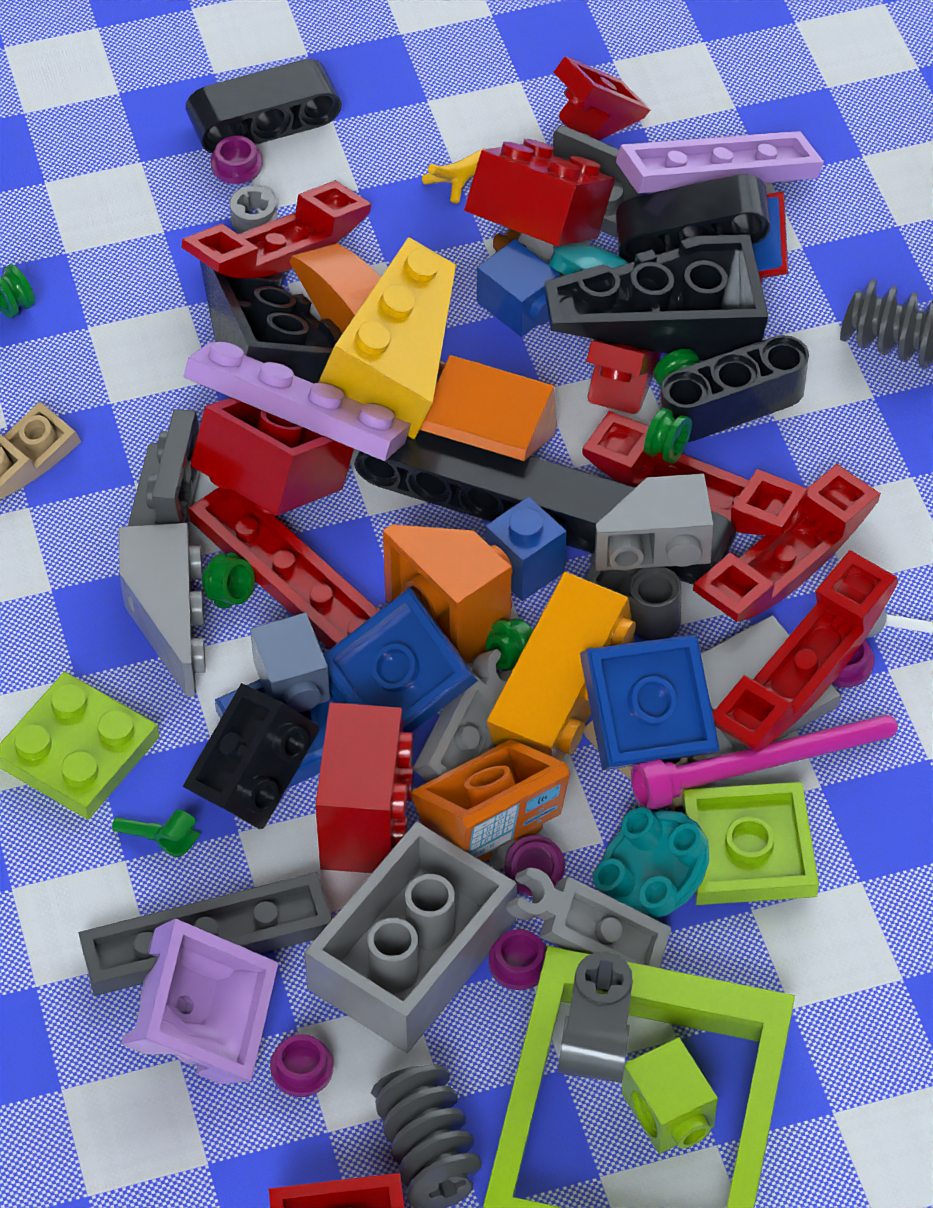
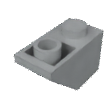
(657, 526)

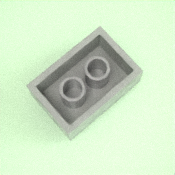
(410, 936)

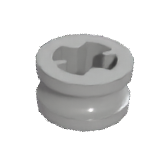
(252, 198)

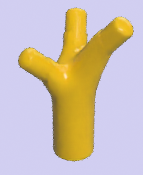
(455, 173)

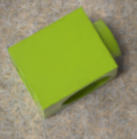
(669, 1096)

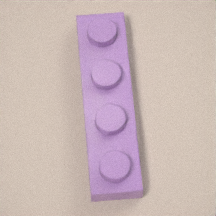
(681, 163)
(309, 405)

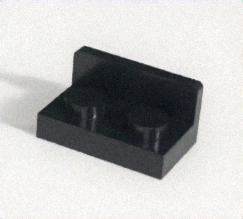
(252, 756)

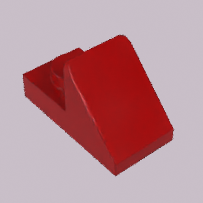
(597, 100)
(620, 375)

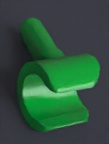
(173, 837)

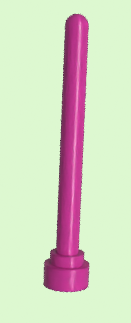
(660, 782)

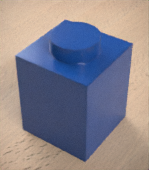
(513, 287)
(531, 543)

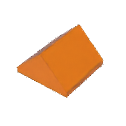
(492, 409)

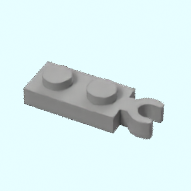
(462, 725)
(589, 920)

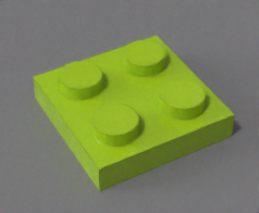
(76, 745)
(755, 842)

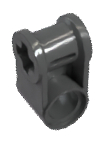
(652, 596)
(597, 1023)

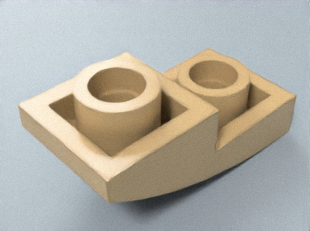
(33, 448)

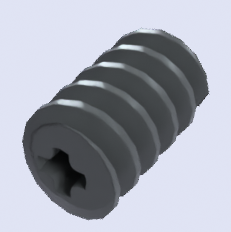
(890, 323)
(427, 1135)

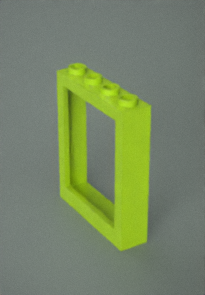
(665, 998)

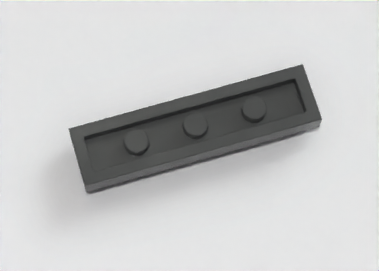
(253, 918)

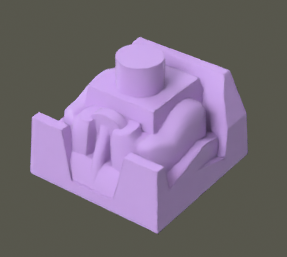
(203, 1002)

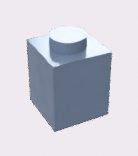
(291, 662)

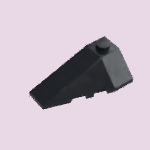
(686, 298)
(269, 322)

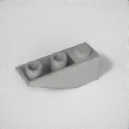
(158, 595)

